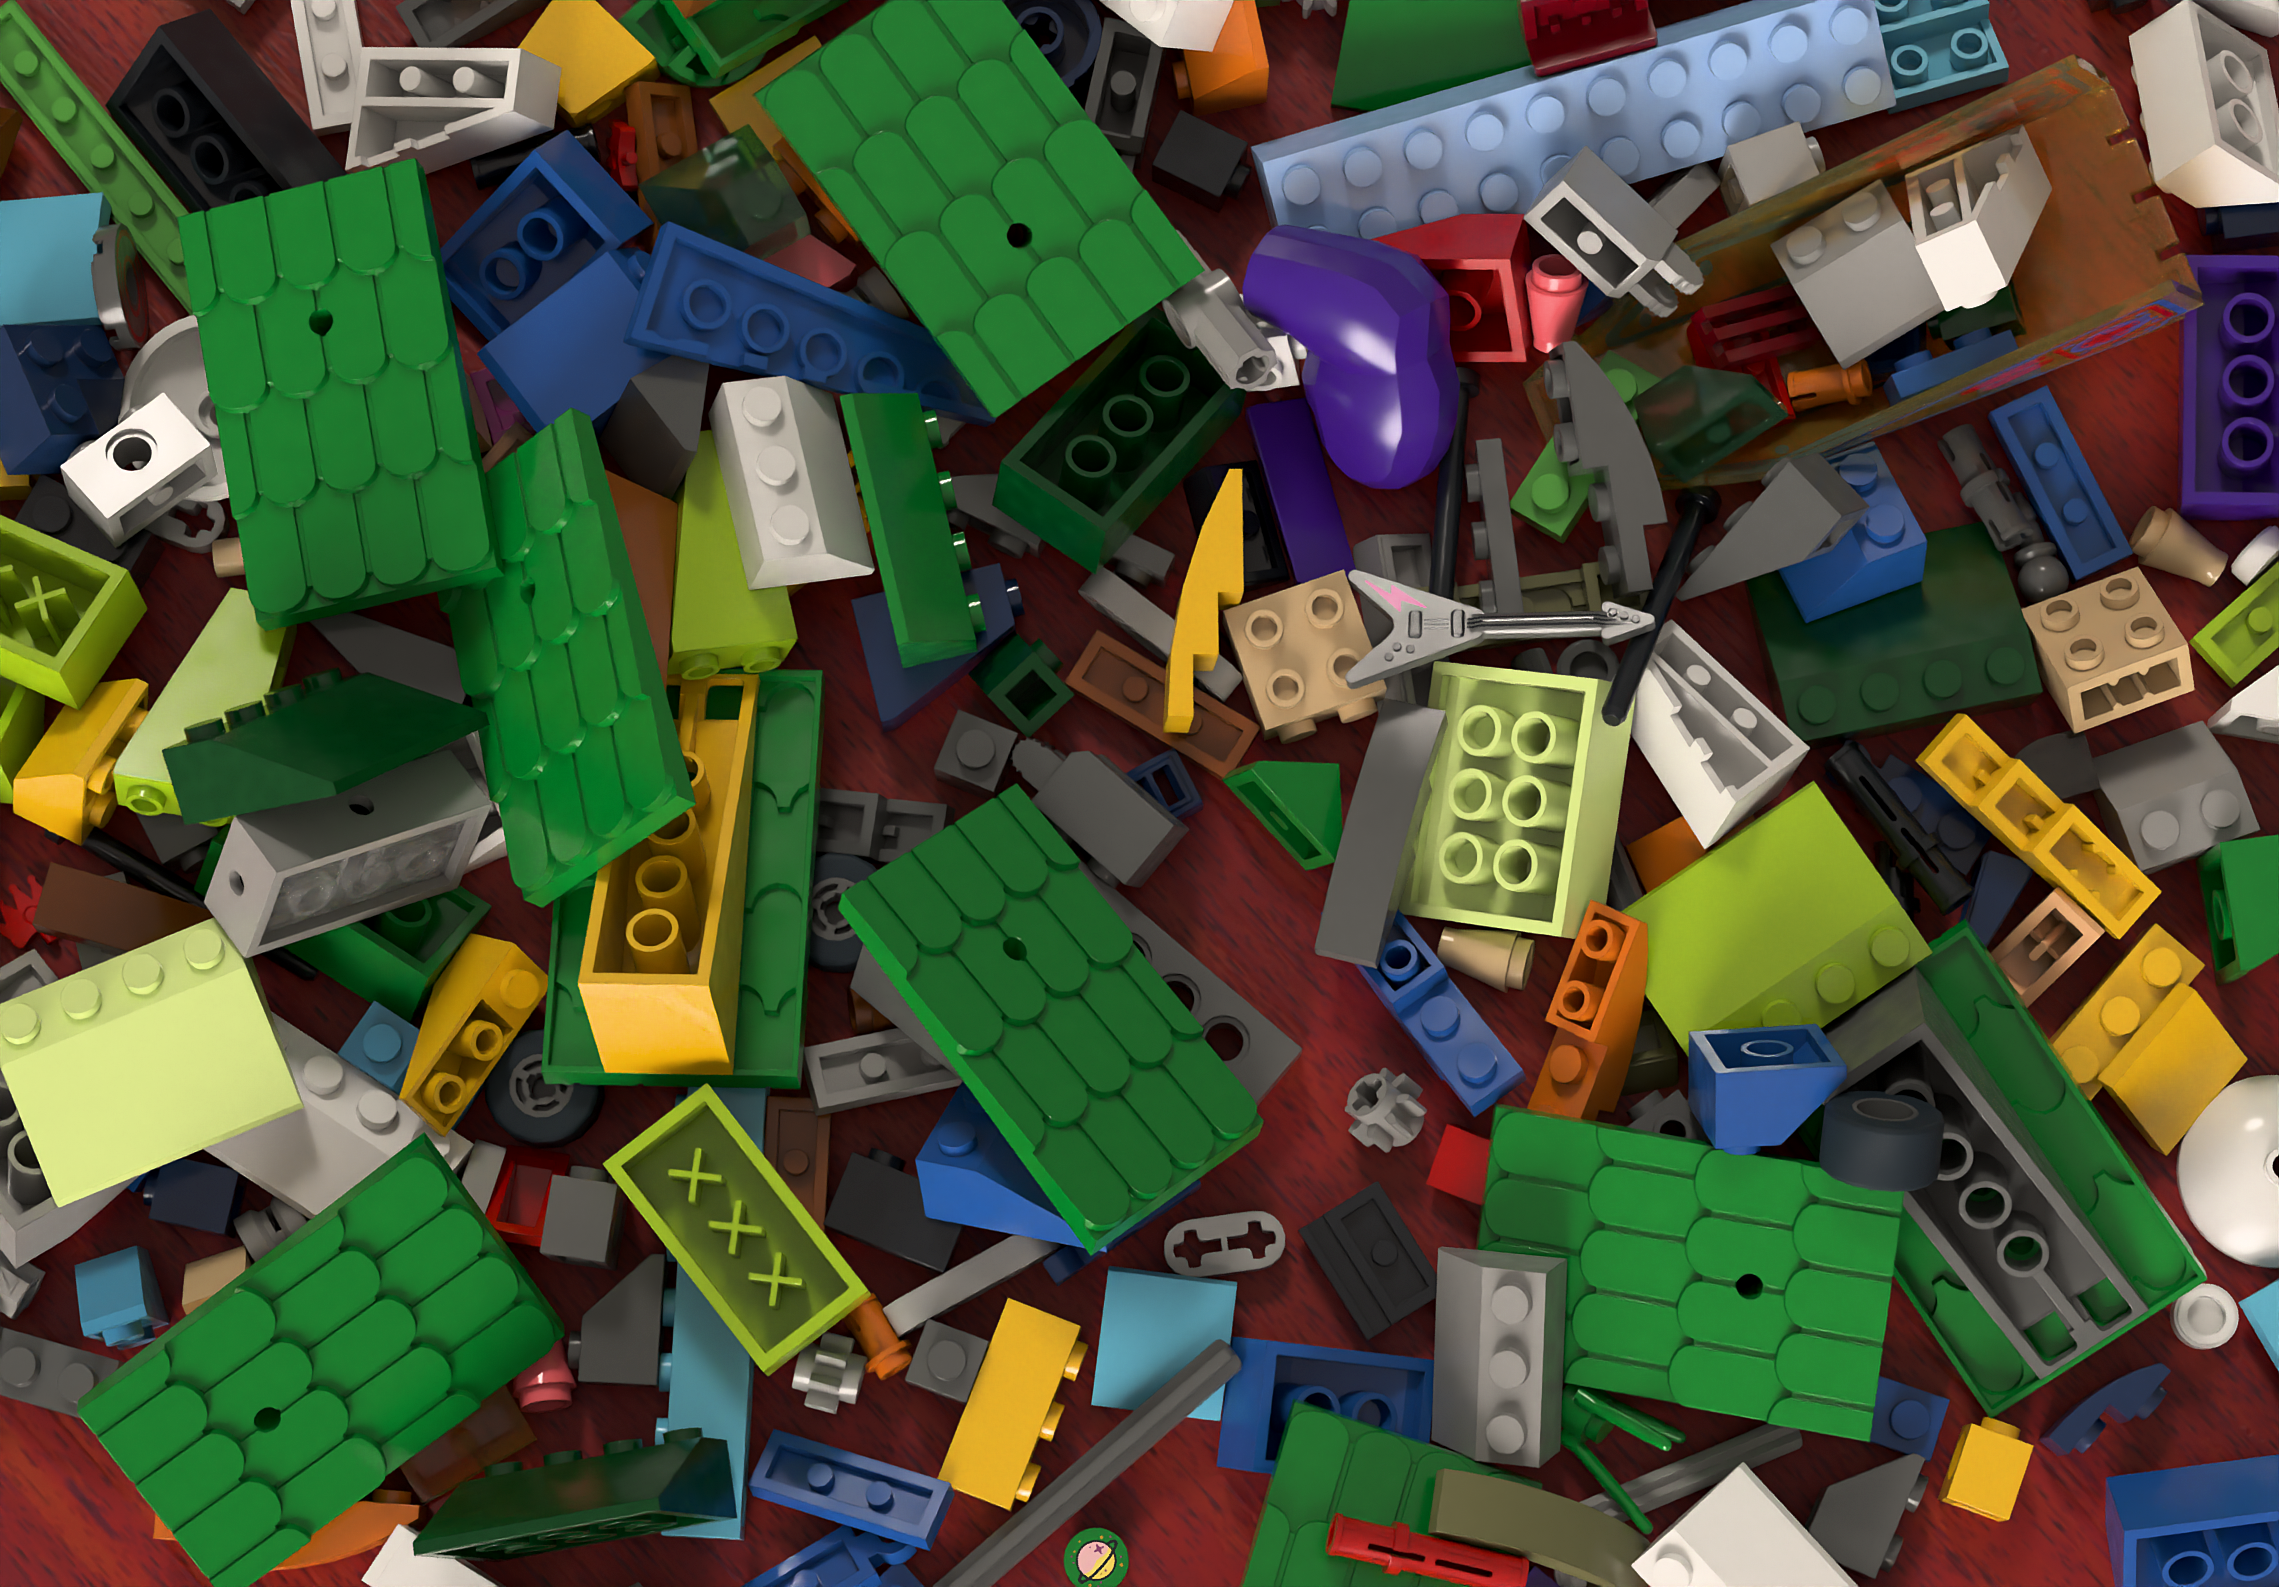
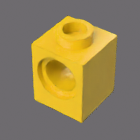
(1986, 1469)

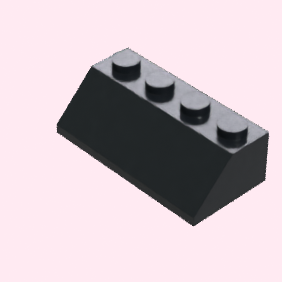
(215, 118)

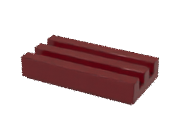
(1788, 315)

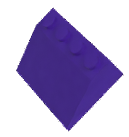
(2230, 391)

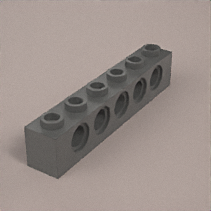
(1265, 1048)

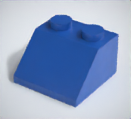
(1876, 554)
(1759, 1082)

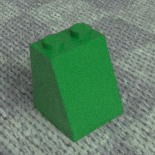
(2240, 904)

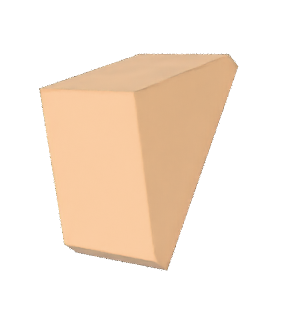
(2045, 944)

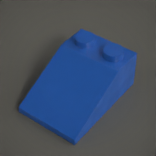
(537, 234)
(979, 1180)
(1358, 1384)

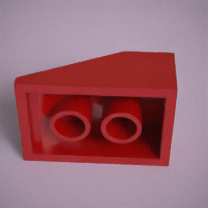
(1483, 270)

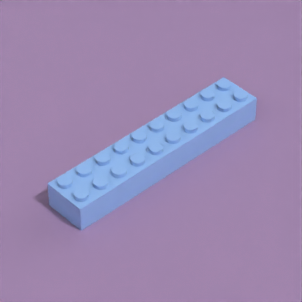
(1640, 112)

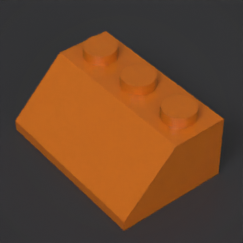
(1230, 74)

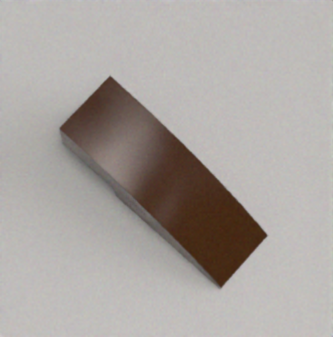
(108, 912)

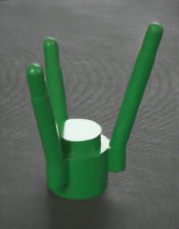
(1592, 1415)

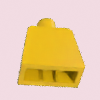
(594, 56)

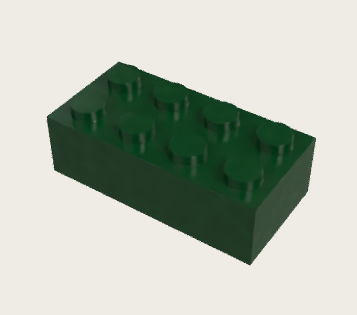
(1117, 442)

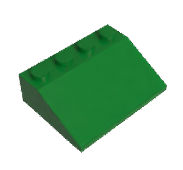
(1423, 47)

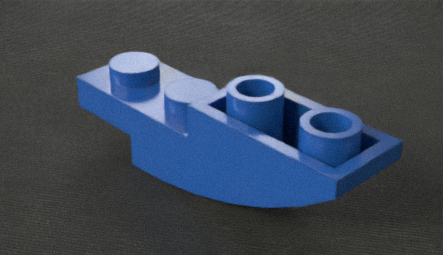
(1441, 1020)

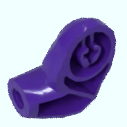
(1375, 346)

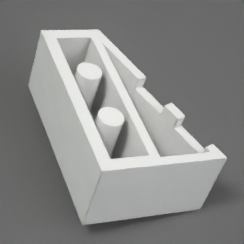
(447, 104)

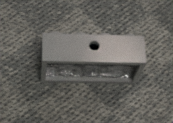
(347, 854)

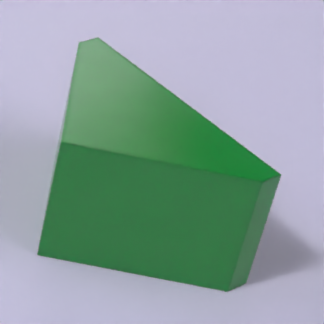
(1295, 804)

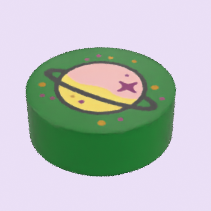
(1096, 1559)

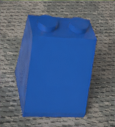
(573, 345)

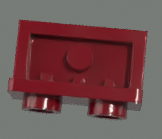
(1582, 32)

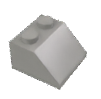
(1859, 274)
(2172, 798)

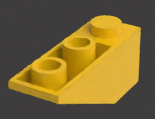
(468, 1026)

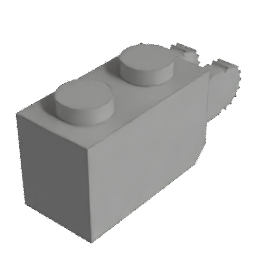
(1612, 234)

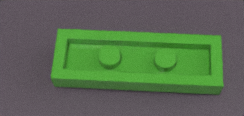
(1548, 495)

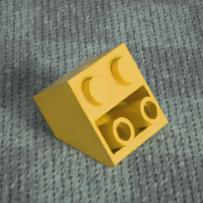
(70, 772)

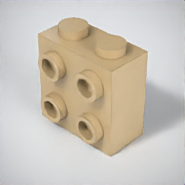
(2108, 650)
(1297, 655)

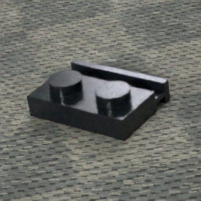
(1371, 1260)

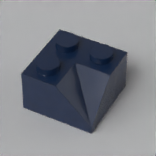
(54, 393)

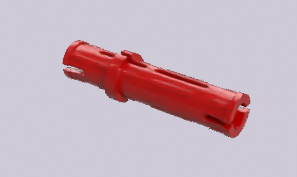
(1400, 1549)

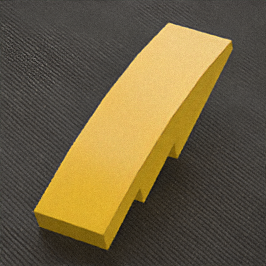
(1211, 585)
(2038, 826)

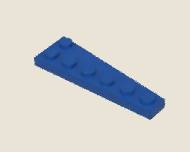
(766, 321)

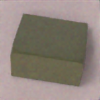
(1653, 1059)

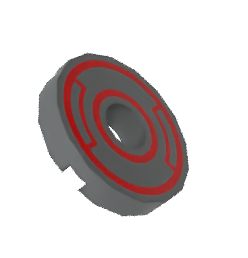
(120, 287)

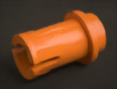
(1829, 385)
(877, 1339)

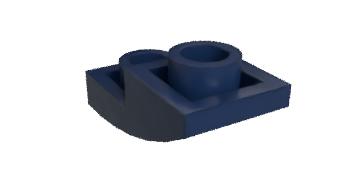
(2120, 1398)

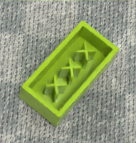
(60, 613)
(737, 1229)

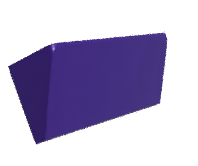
(1299, 489)

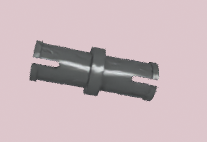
(1985, 487)

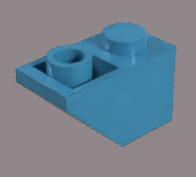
(120, 1298)

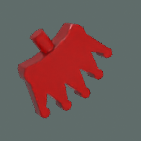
(622, 156)
(19, 921)

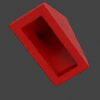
(522, 1195)

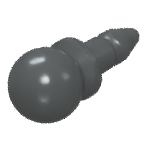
(2040, 572)

